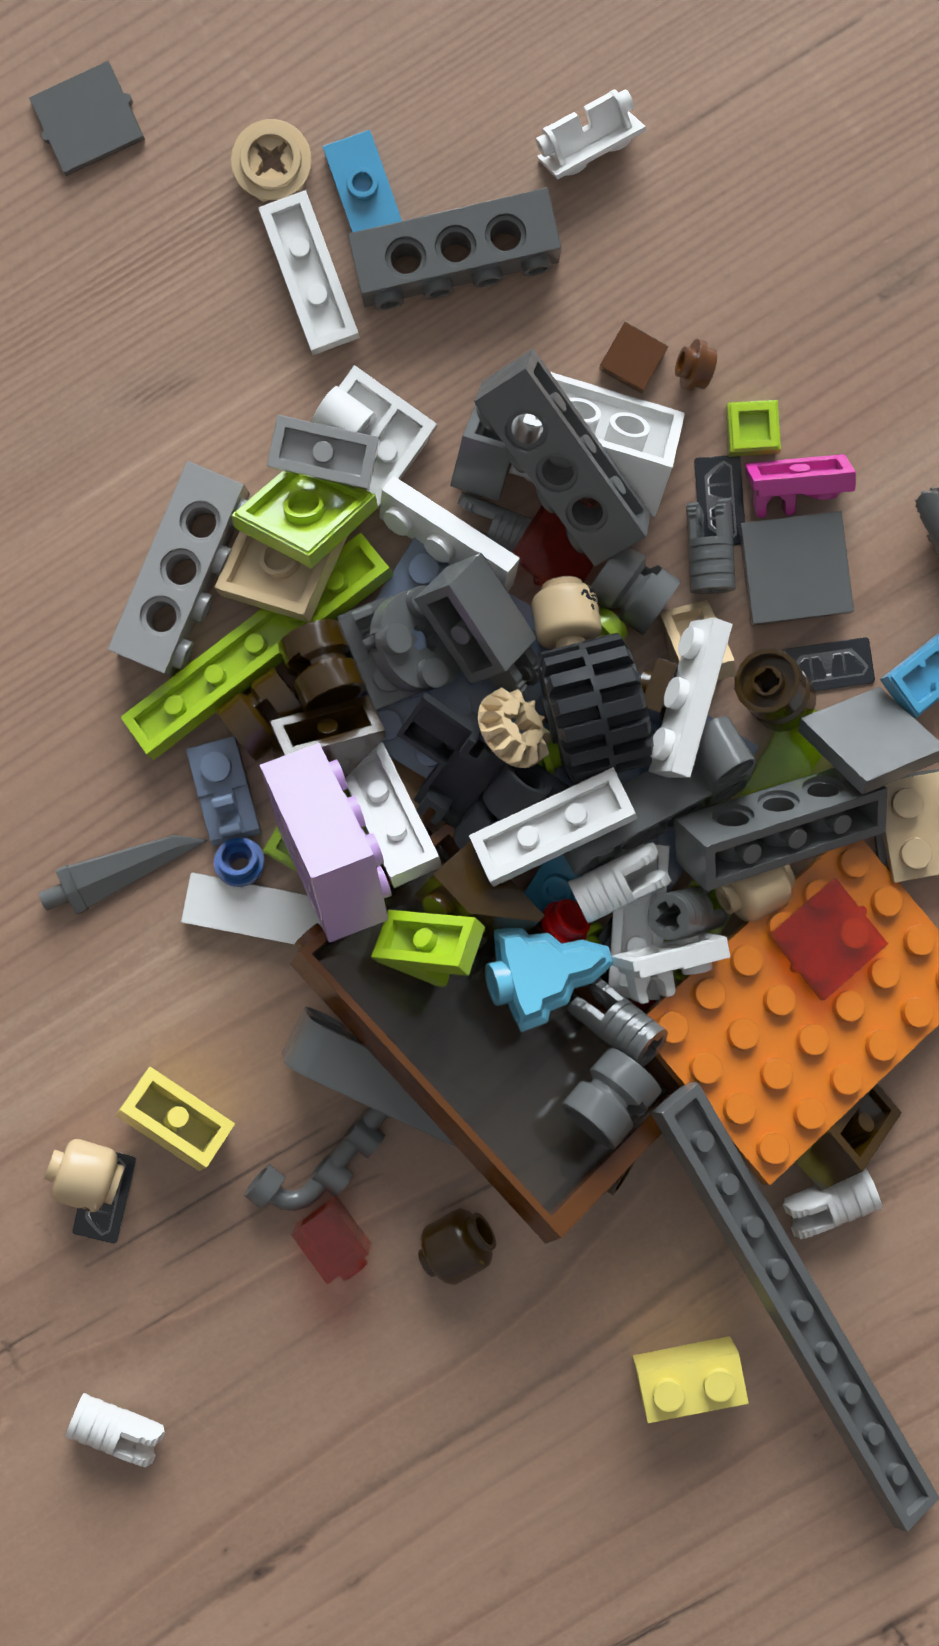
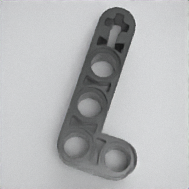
(718, 773)
(337, 1059)

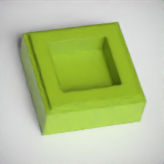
(753, 428)

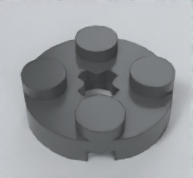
(395, 644)

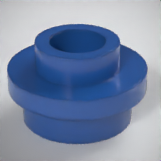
(233, 850)

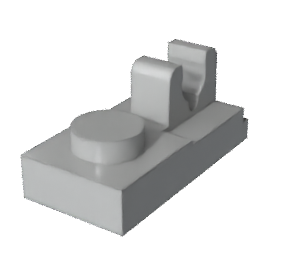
(323, 452)

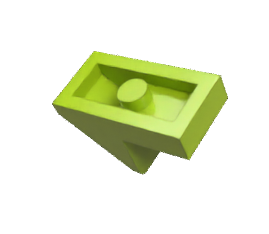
(428, 944)

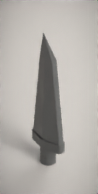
(102, 876)

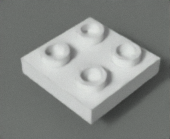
(372, 409)

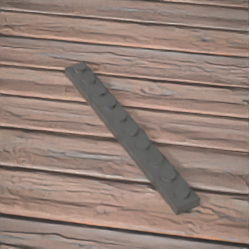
(795, 1304)

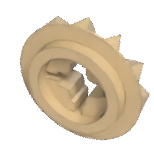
(271, 137)
(504, 736)

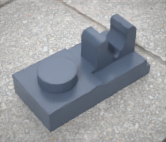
(223, 790)

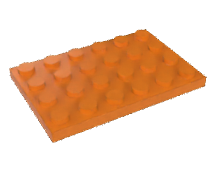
(778, 1055)

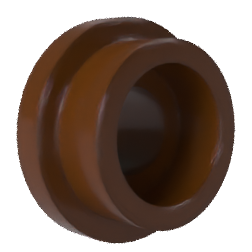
(696, 365)

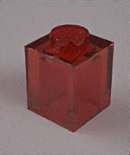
(332, 1241)

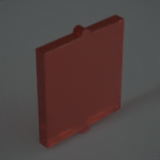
(548, 552)
(828, 939)

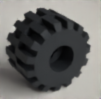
(595, 707)

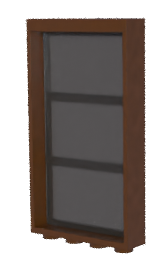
(475, 1069)

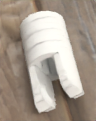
(606, 888)
(826, 1209)
(115, 1431)

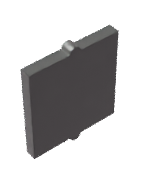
(87, 118)

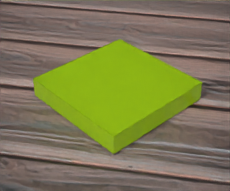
(304, 515)

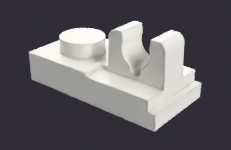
(690, 954)

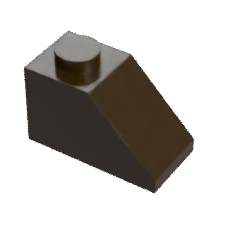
(343, 730)
(465, 891)
(851, 1140)

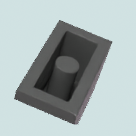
(481, 461)

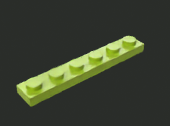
(246, 654)

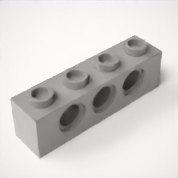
(195, 494)

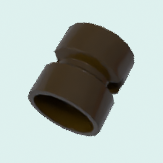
(319, 660)
(774, 689)
(246, 719)

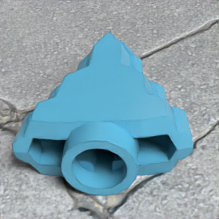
(540, 973)

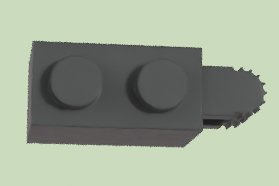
(481, 625)

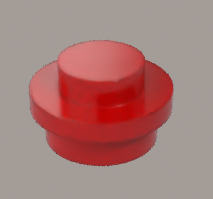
(565, 921)

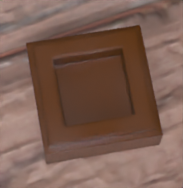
(633, 357)

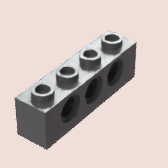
(523, 215)
(531, 389)
(776, 827)

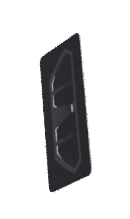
(719, 479)
(835, 663)
(107, 1221)

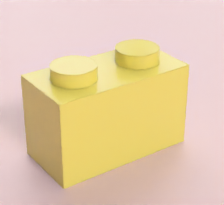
(175, 1119)
(690, 1379)

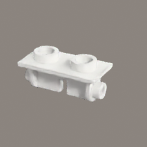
(569, 146)

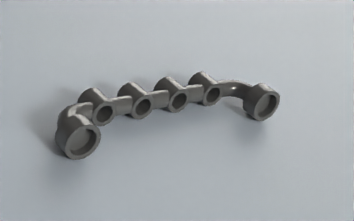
(328, 1176)

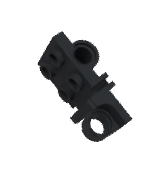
(469, 782)

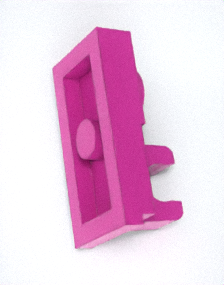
(813, 476)

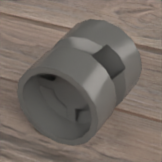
(634, 588)
(608, 1101)

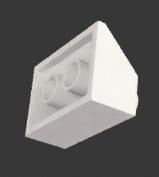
(633, 432)

